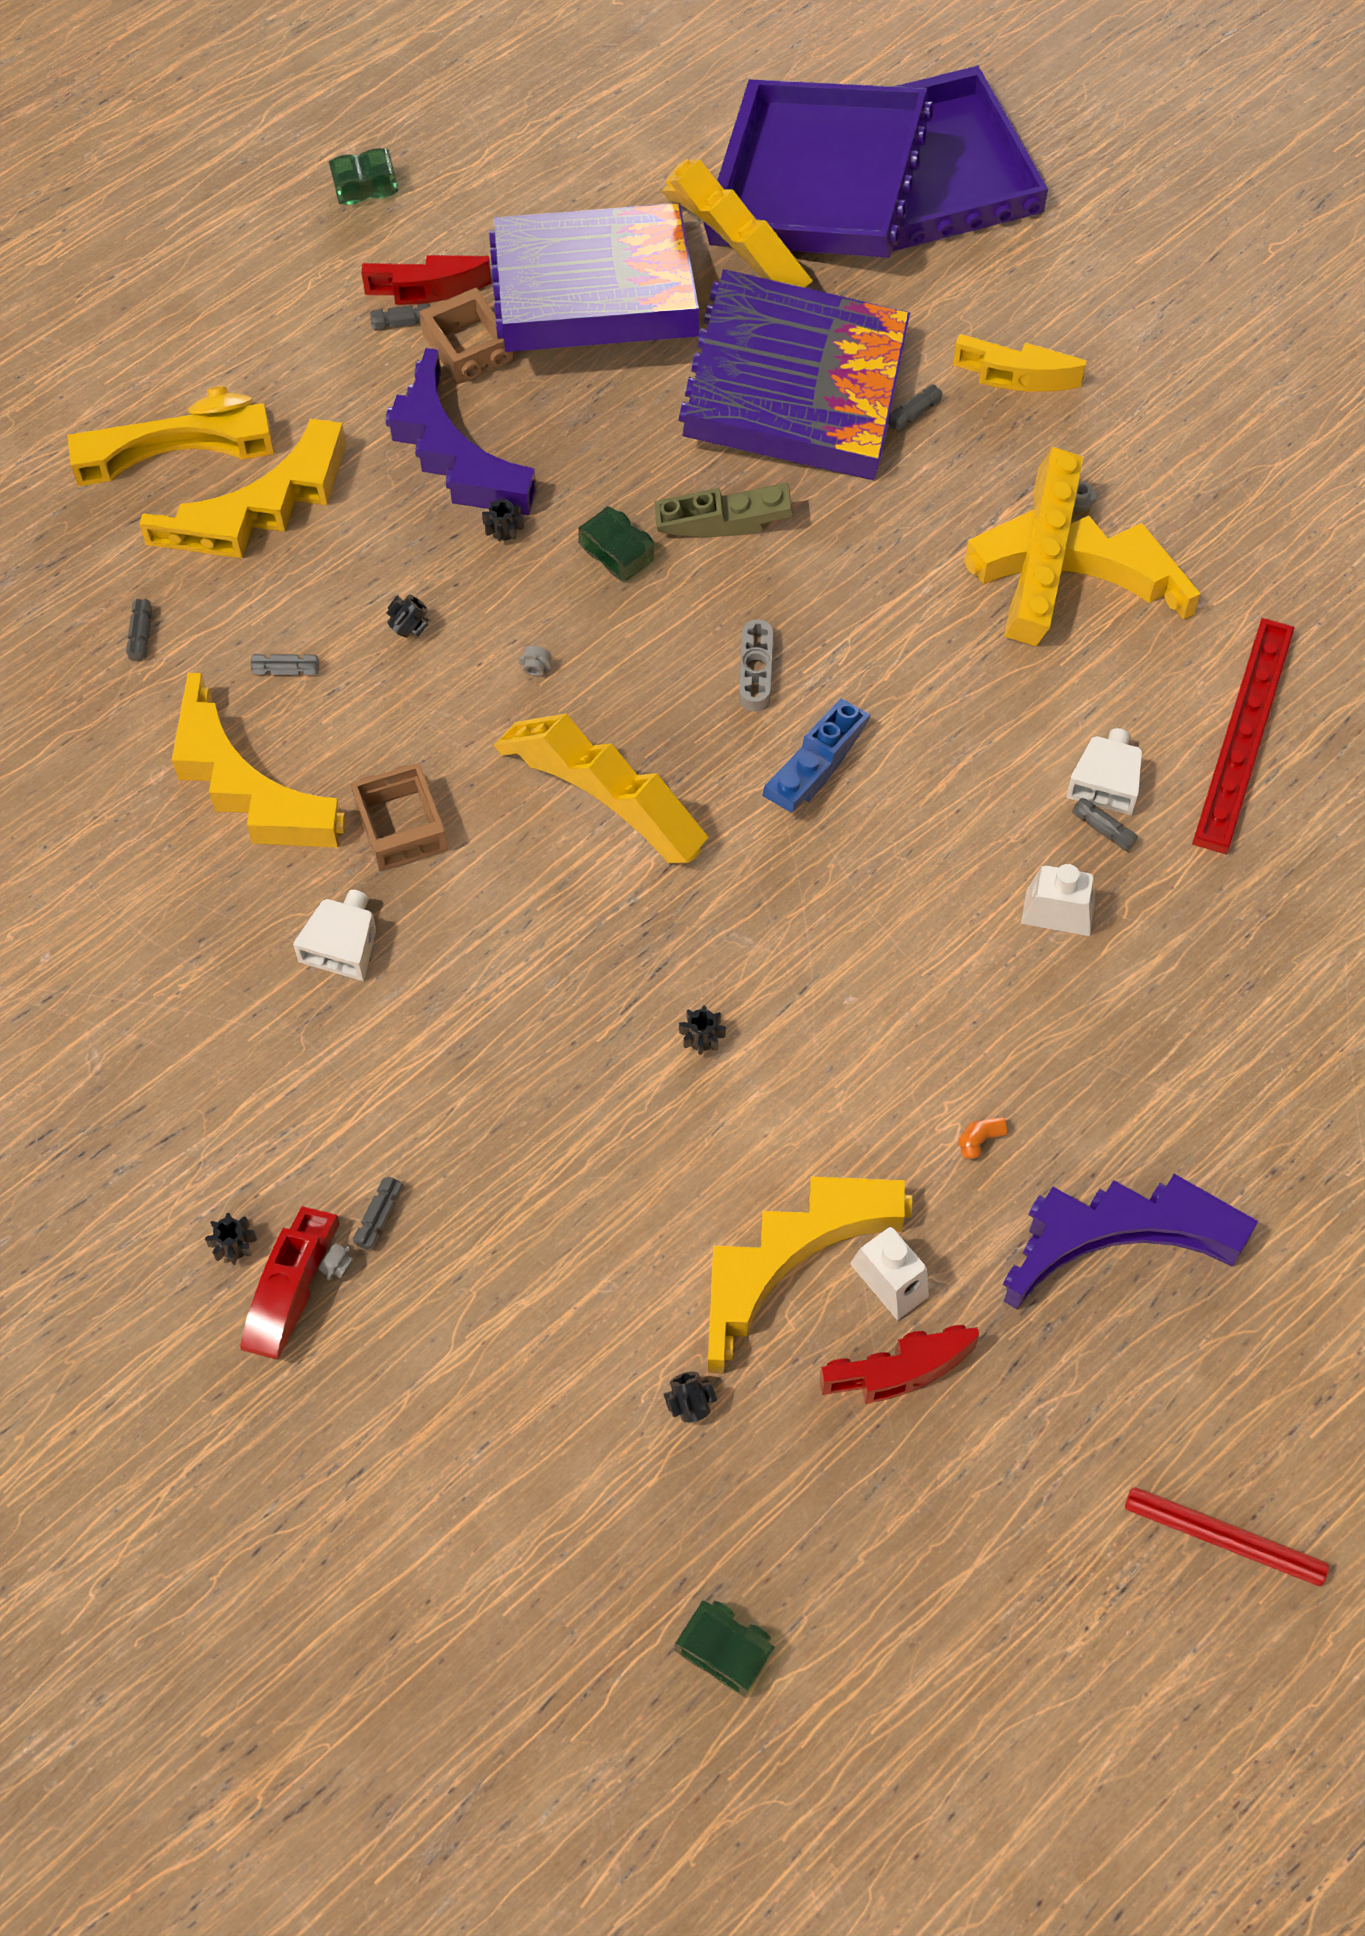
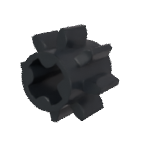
(502, 520)
(407, 616)
(699, 1020)
(234, 1230)
(690, 1397)

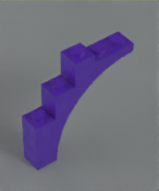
(470, 472)
(1173, 1216)

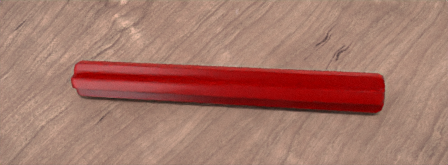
(1227, 1536)

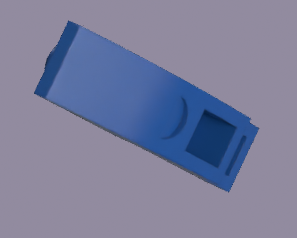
(818, 757)

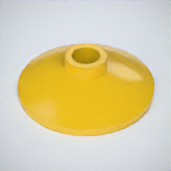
(219, 400)

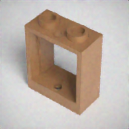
(454, 315)
(408, 844)

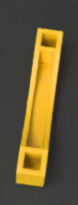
(107, 452)
(1039, 580)

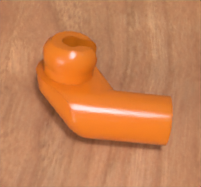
(979, 1131)

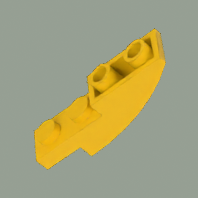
(1025, 370)

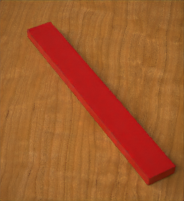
(1243, 736)

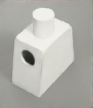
(1108, 773)
(1060, 900)
(339, 937)
(889, 1269)

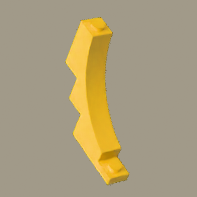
(226, 522)
(1126, 559)
(643, 801)
(274, 811)
(748, 1274)

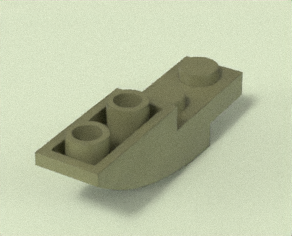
(716, 515)

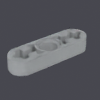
(762, 676)

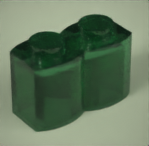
(363, 176)
(616, 543)
(725, 1647)

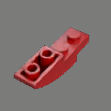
(431, 282)
(285, 1282)
(917, 1363)

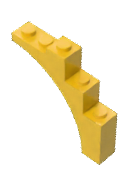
(724, 212)

